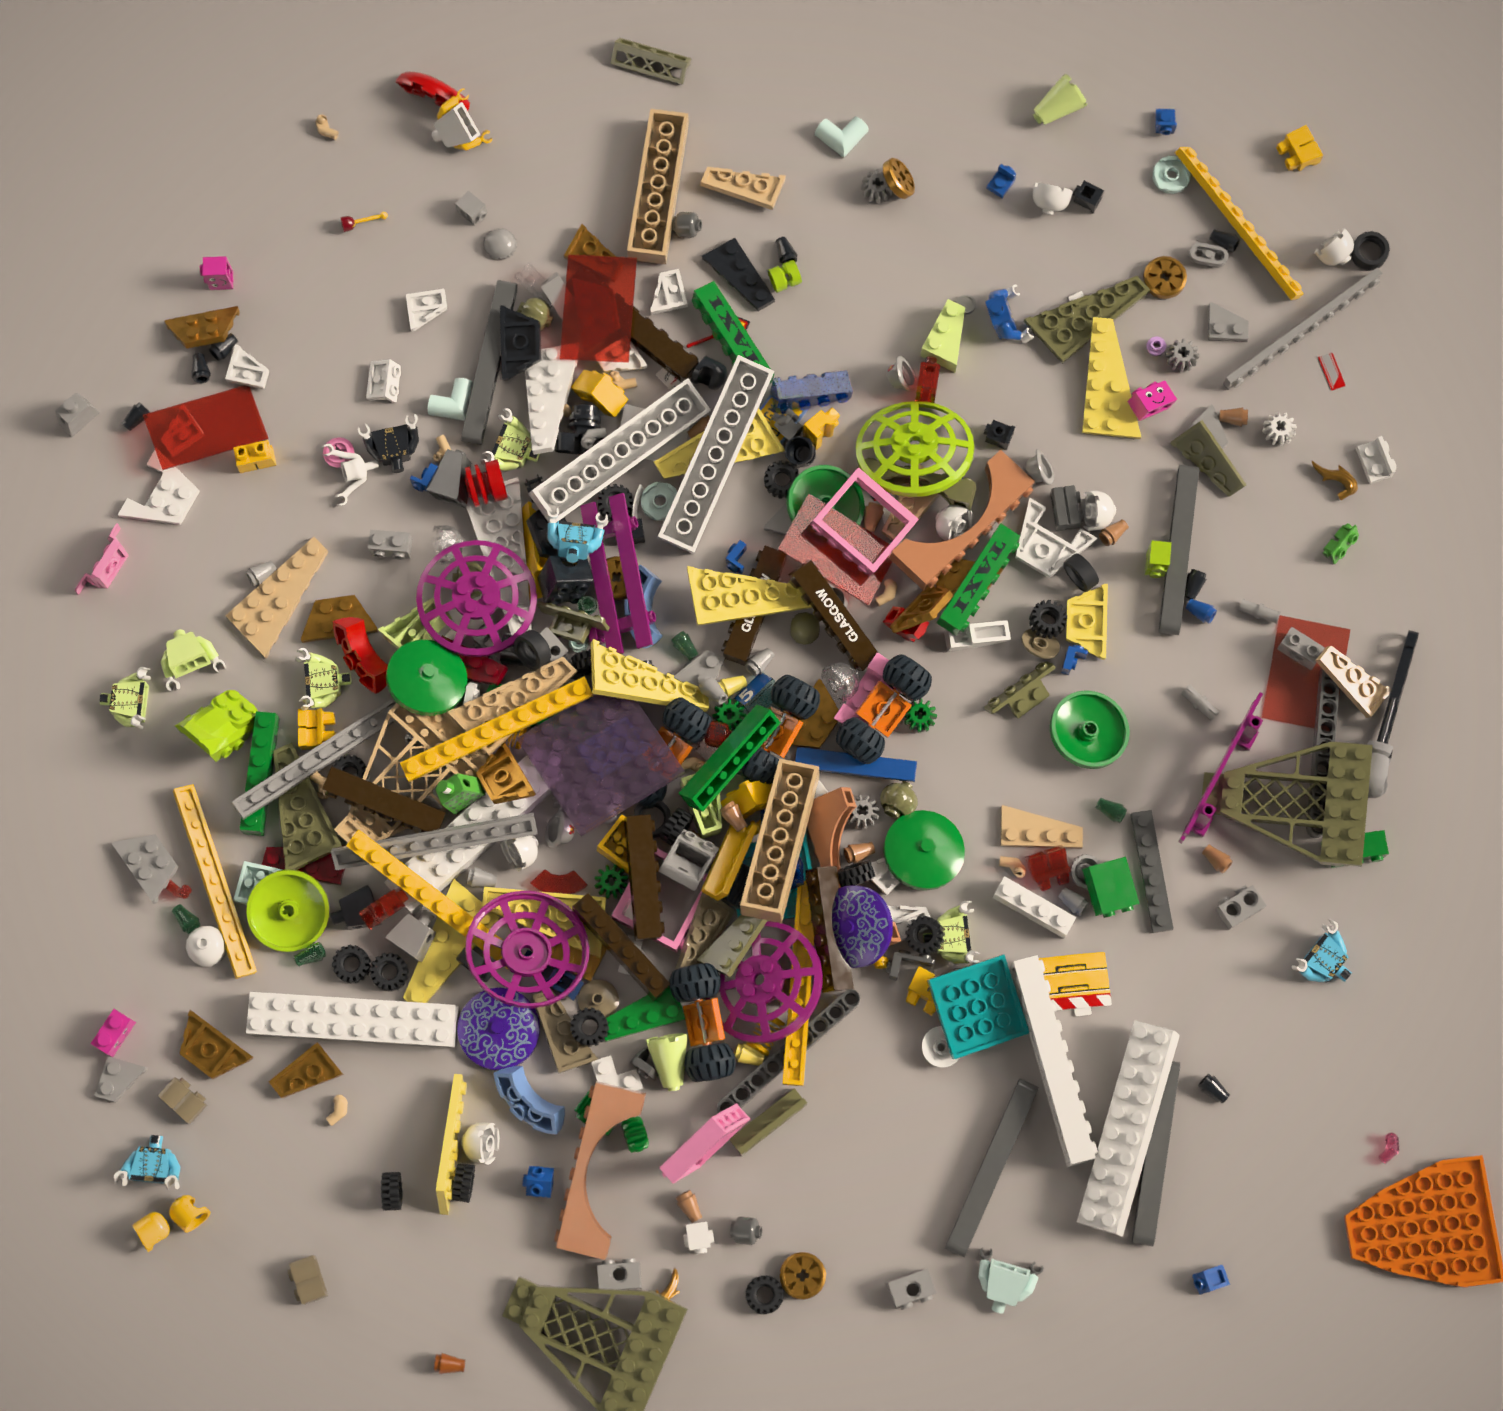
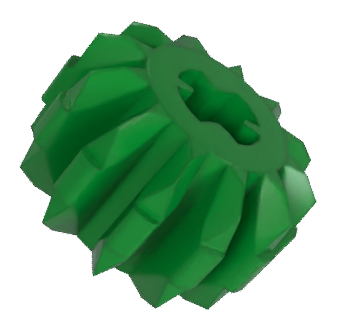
(729, 708)
(927, 719)
(604, 878)
(635, 1134)

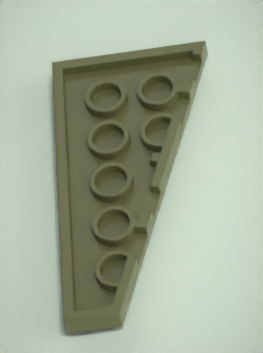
(1070, 324)
(303, 820)

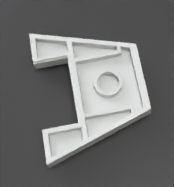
(168, 501)
(1044, 549)

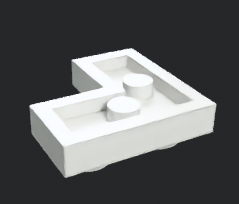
(606, 1073)

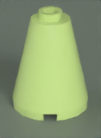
(1059, 101)
(669, 1058)

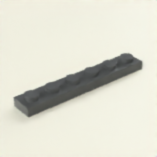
(1152, 871)

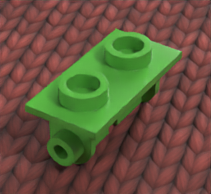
(1347, 536)

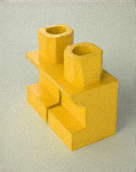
(1301, 147)
(821, 425)
(256, 453)
(312, 728)
(918, 989)

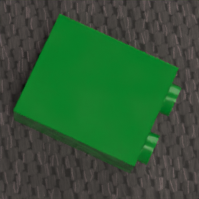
(1111, 887)

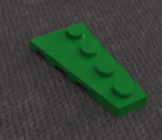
(644, 1016)

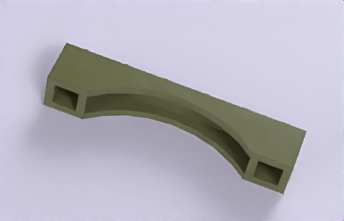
(959, 494)

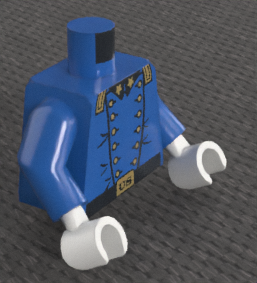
(1002, 316)

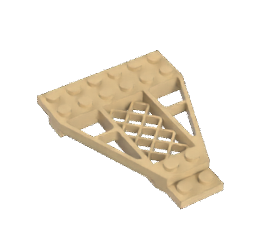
(429, 732)

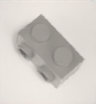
(390, 544)

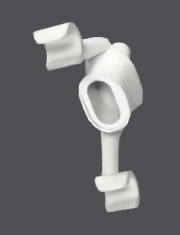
(352, 470)

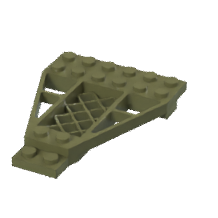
(1344, 804)
(642, 1356)

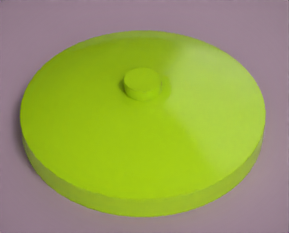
(288, 910)

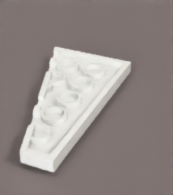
(547, 393)

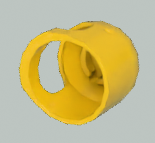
(184, 1213)
(151, 1229)

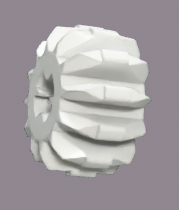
(1279, 421)

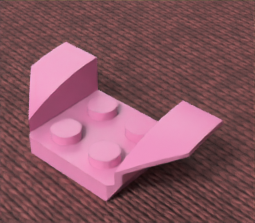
(109, 565)
(867, 683)

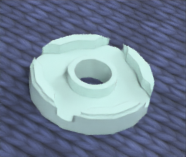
(1167, 184)
(654, 491)

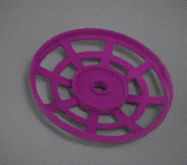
(479, 608)
(531, 939)
(771, 987)

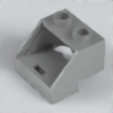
(693, 848)

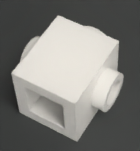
(698, 1237)

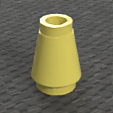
(733, 684)
(748, 1055)

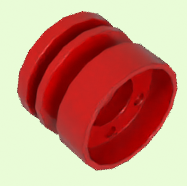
(485, 483)

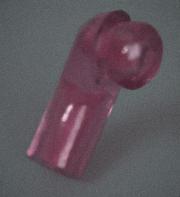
(1392, 1148)

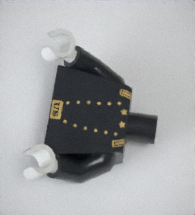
(392, 444)

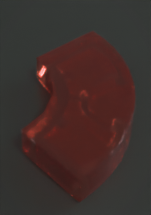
(565, 884)

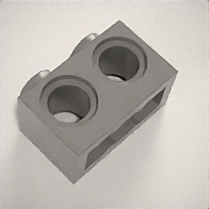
(1243, 910)

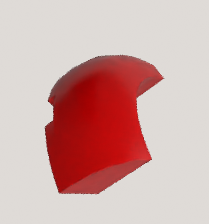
(426, 85)
(359, 653)

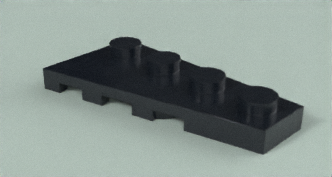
(734, 266)

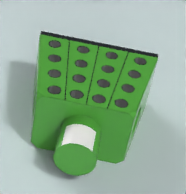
(459, 792)

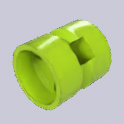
(778, 279)

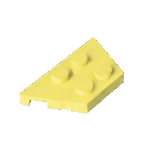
(1088, 621)

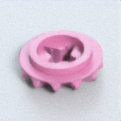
(342, 444)

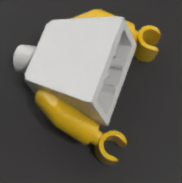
(456, 126)

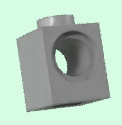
(471, 208)

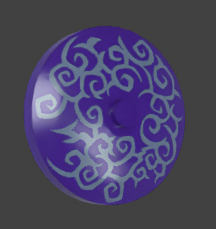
(861, 925)
(498, 1033)

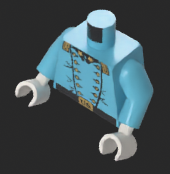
(574, 539)
(1325, 957)
(151, 1165)

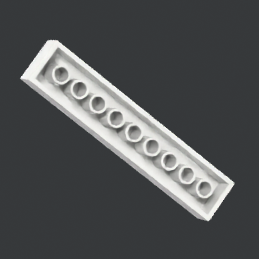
(620, 451)
(715, 454)
(444, 866)
(352, 1019)
(1052, 1061)
(1128, 1128)

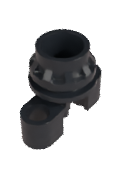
(581, 419)

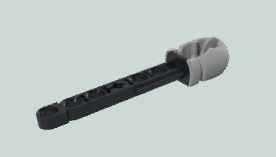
(1381, 749)

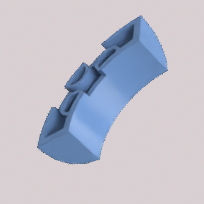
(650, 583)
(526, 1103)

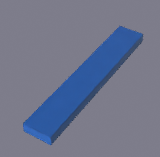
(845, 764)

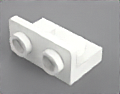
(383, 380)
(1376, 460)

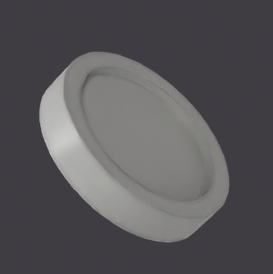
(968, 302)

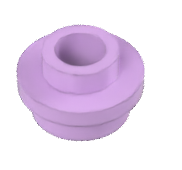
(1156, 351)

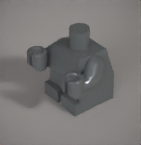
(787, 425)

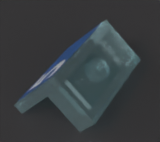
(756, 692)

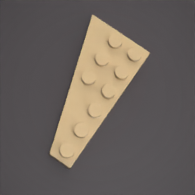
(272, 603)
(511, 696)

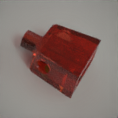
(927, 380)

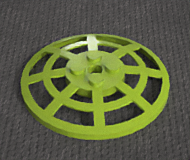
(915, 453)

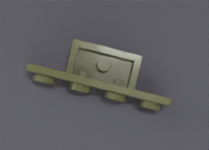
(571, 624)
(1024, 694)

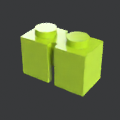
(1157, 559)

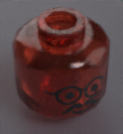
(716, 734)

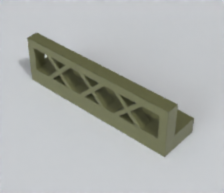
(650, 53)
(768, 1122)

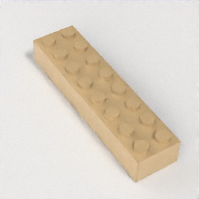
(658, 186)
(780, 841)

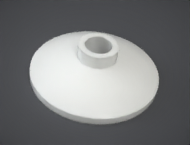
(930, 1051)

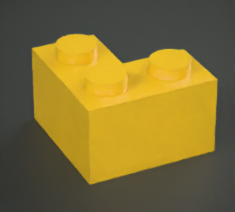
(600, 391)
(749, 797)
(614, 845)

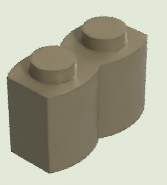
(182, 1099)
(308, 1280)

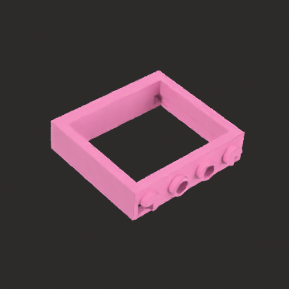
(883, 498)
(618, 915)
(704, 1143)

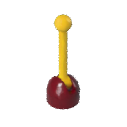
(349, 223)

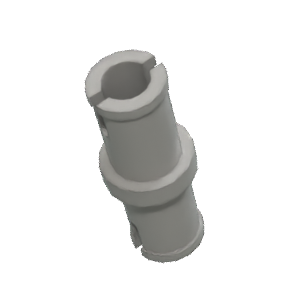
(1259, 611)
(1200, 702)

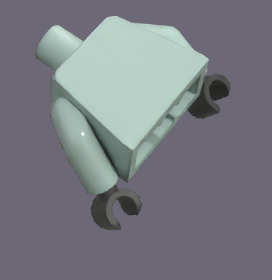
(1006, 1282)

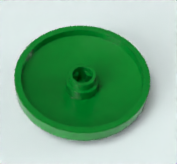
(823, 483)
(426, 678)
(1089, 729)
(924, 850)

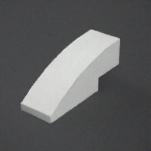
(978, 635)

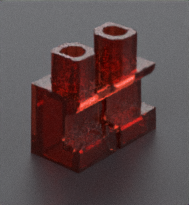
(1056, 866)
(383, 908)

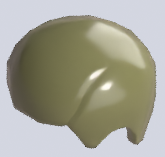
(804, 628)

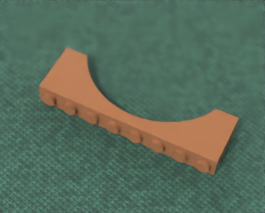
(927, 561)
(826, 827)
(579, 1227)

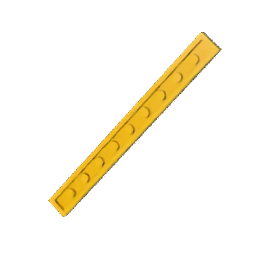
(1243, 227)
(496, 729)
(214, 881)
(418, 888)
(797, 1042)

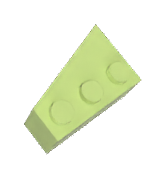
(946, 336)
(410, 627)
(709, 821)

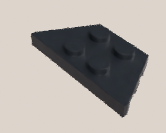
(518, 342)
(539, 531)

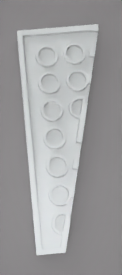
(503, 524)

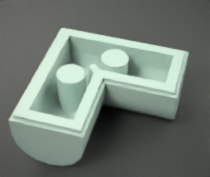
(842, 140)
(452, 407)
(249, 877)

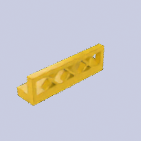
(728, 861)

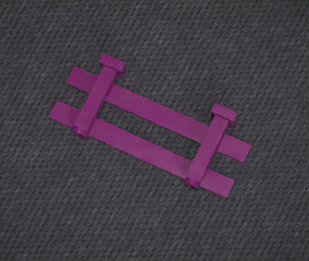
(640, 618)
(1244, 737)

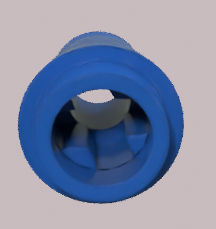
(1203, 611)

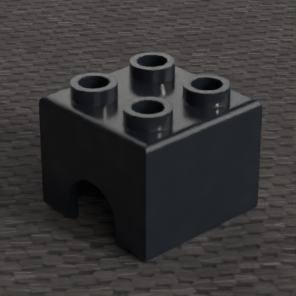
(564, 583)

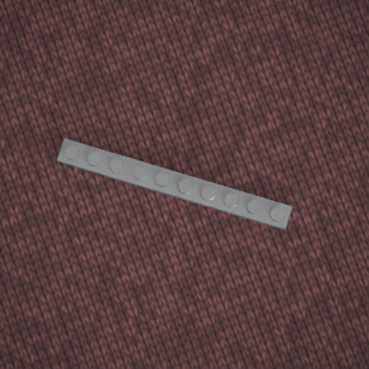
(1297, 333)
(313, 761)
(444, 839)

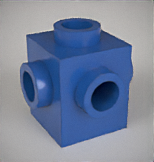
(539, 1181)

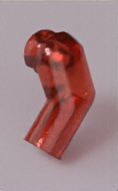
(179, 892)

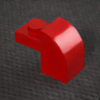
(909, 634)

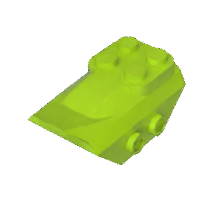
(221, 724)

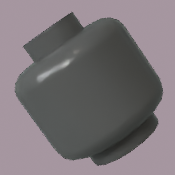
(686, 224)
(745, 1230)

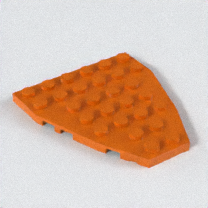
(1431, 1226)

